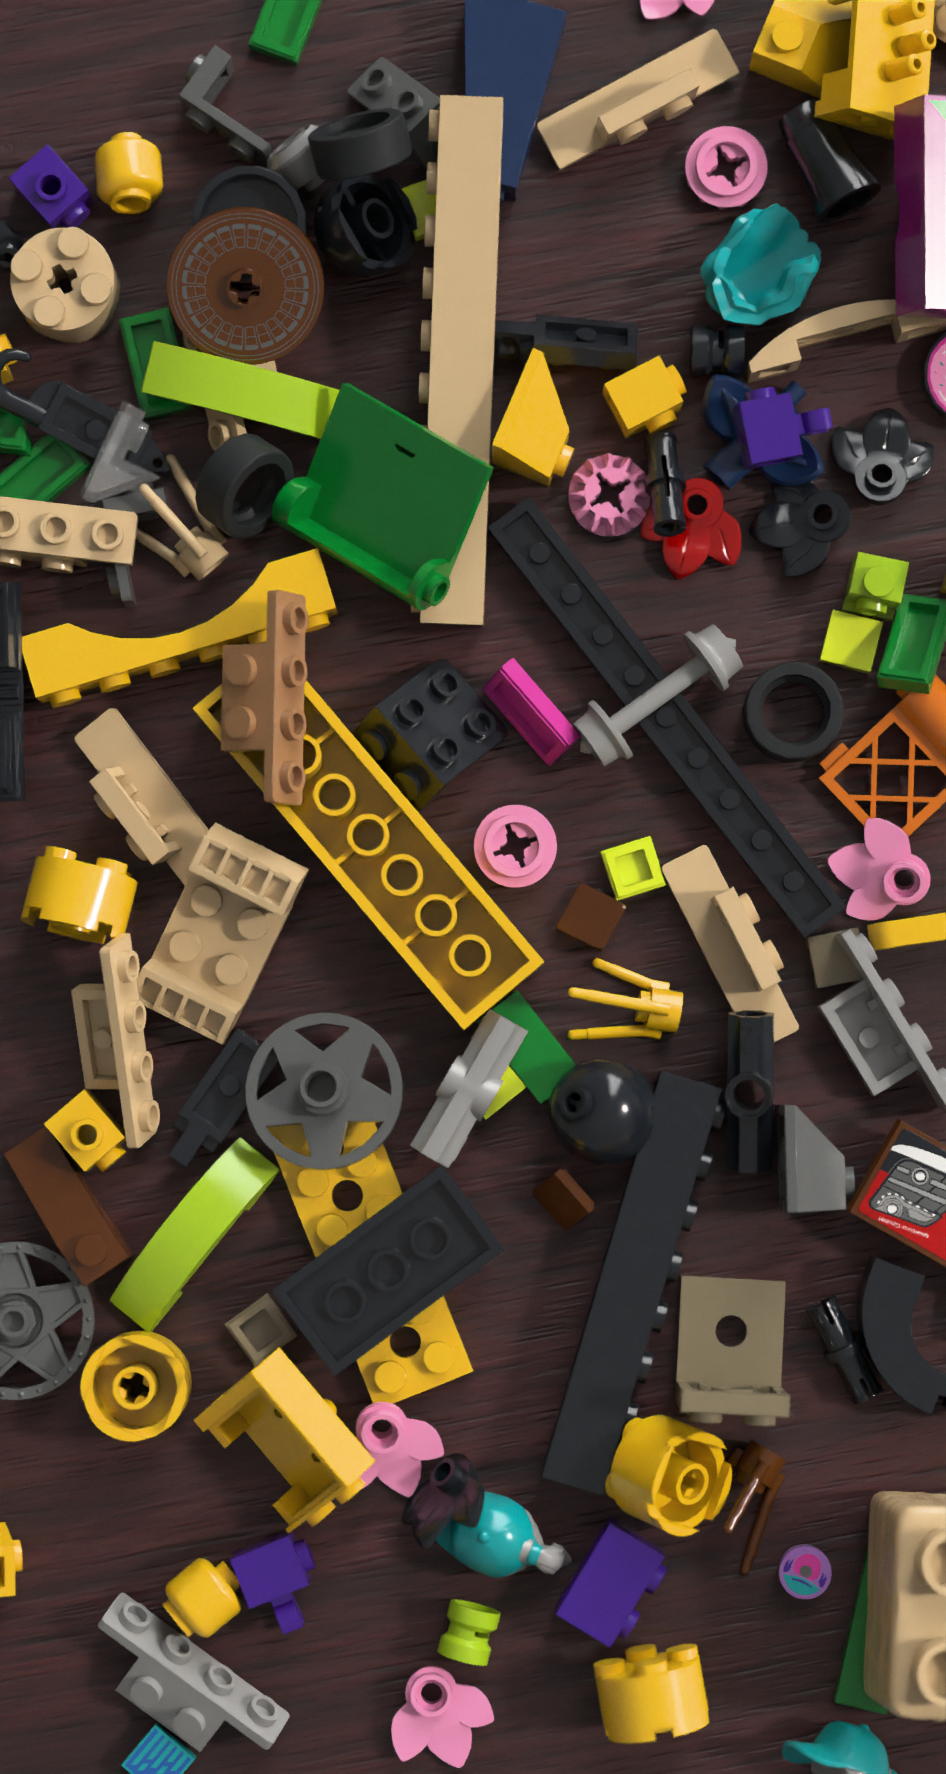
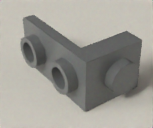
(205, 81)
(389, 87)
(133, 501)

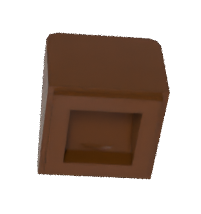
(591, 917)
(563, 1198)

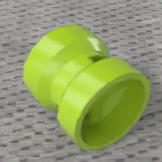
(468, 1632)

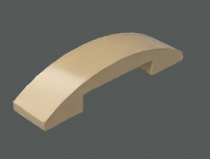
(783, 352)

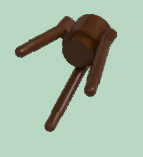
(757, 1470)

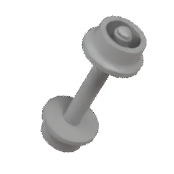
(712, 656)

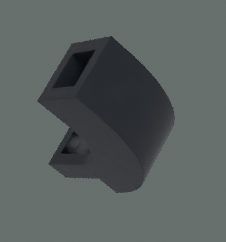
(884, 1323)

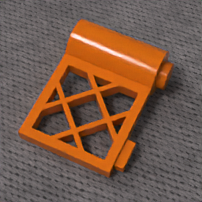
(924, 723)

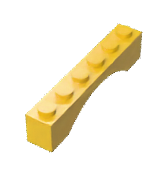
(73, 660)

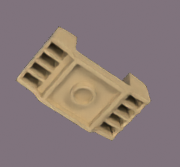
(220, 933)

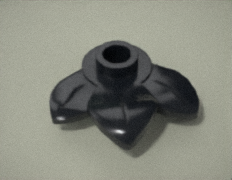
(885, 450)
(794, 527)
(447, 1495)

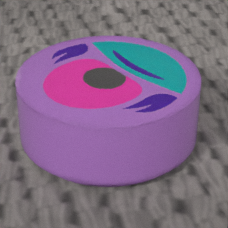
(804, 1571)

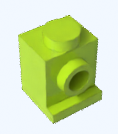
(875, 586)

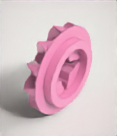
(734, 146)
(603, 518)
(526, 824)

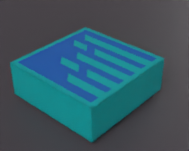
(159, 1754)

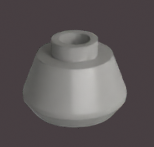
(295, 160)

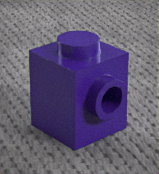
(52, 190)

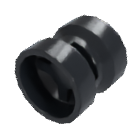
(717, 350)

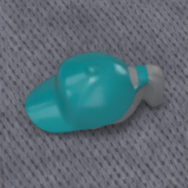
(502, 1541)
(841, 1750)

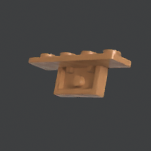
(267, 698)

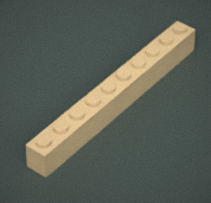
(463, 314)

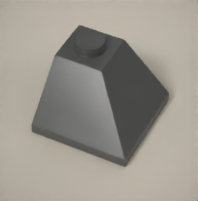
(809, 1166)

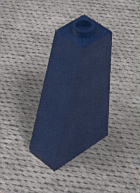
(512, 56)

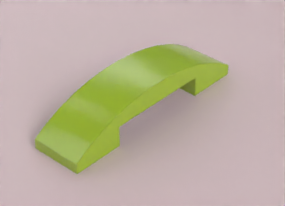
(238, 389)
(192, 1233)

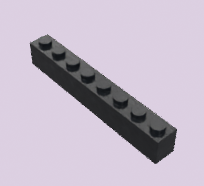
(632, 1281)

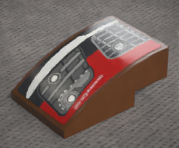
(907, 1191)

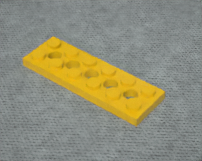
(385, 1373)

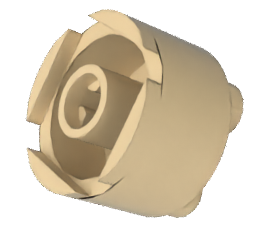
(36, 288)

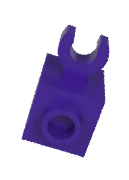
(770, 428)
(272, 1573)

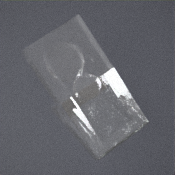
(110, 470)

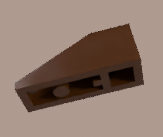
(68, 1207)

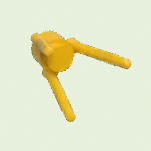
(657, 1009)

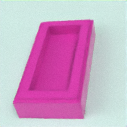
(531, 712)

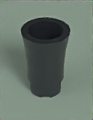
(827, 164)

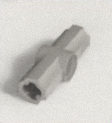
(469, 1088)

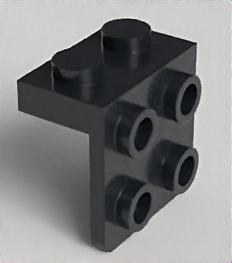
(429, 732)

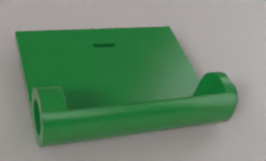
(380, 506)

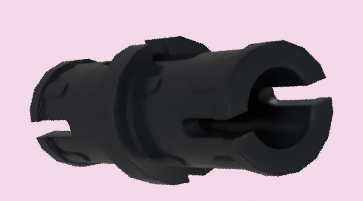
(668, 509)
(844, 1349)

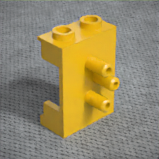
(885, 64)
(295, 1433)

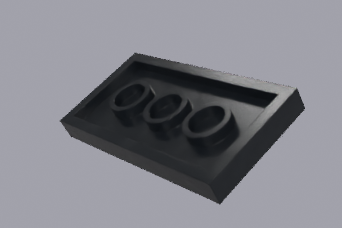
(388, 1270)

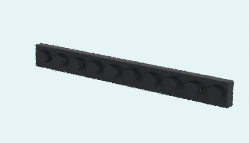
(673, 727)

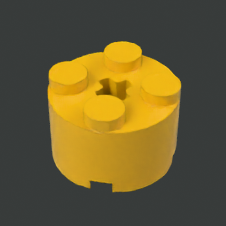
(79, 897)
(109, 1398)
(669, 1474)
(651, 1693)

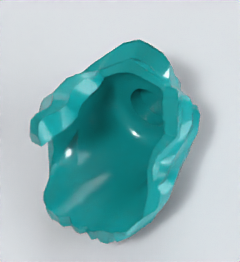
(760, 267)

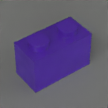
(611, 1583)

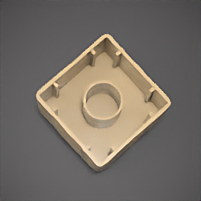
(907, 1604)

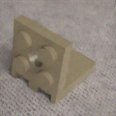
(736, 1377)

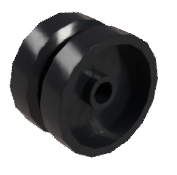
(251, 188)

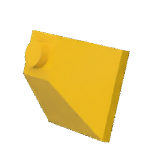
(803, 43)
(534, 427)

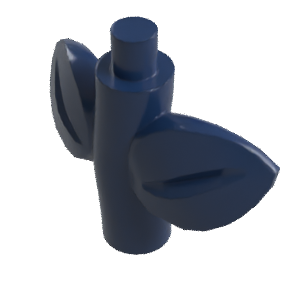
(726, 466)

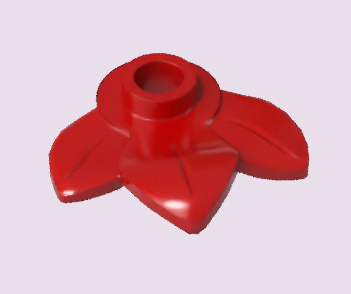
(706, 533)

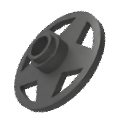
(324, 1091)
(33, 1313)

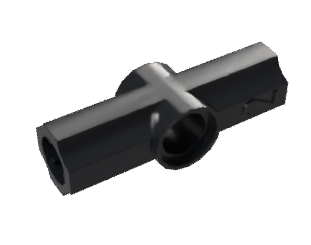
(750, 1123)

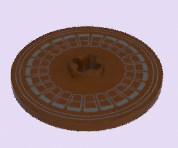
(280, 263)

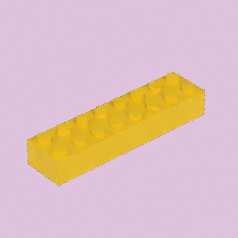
(395, 866)

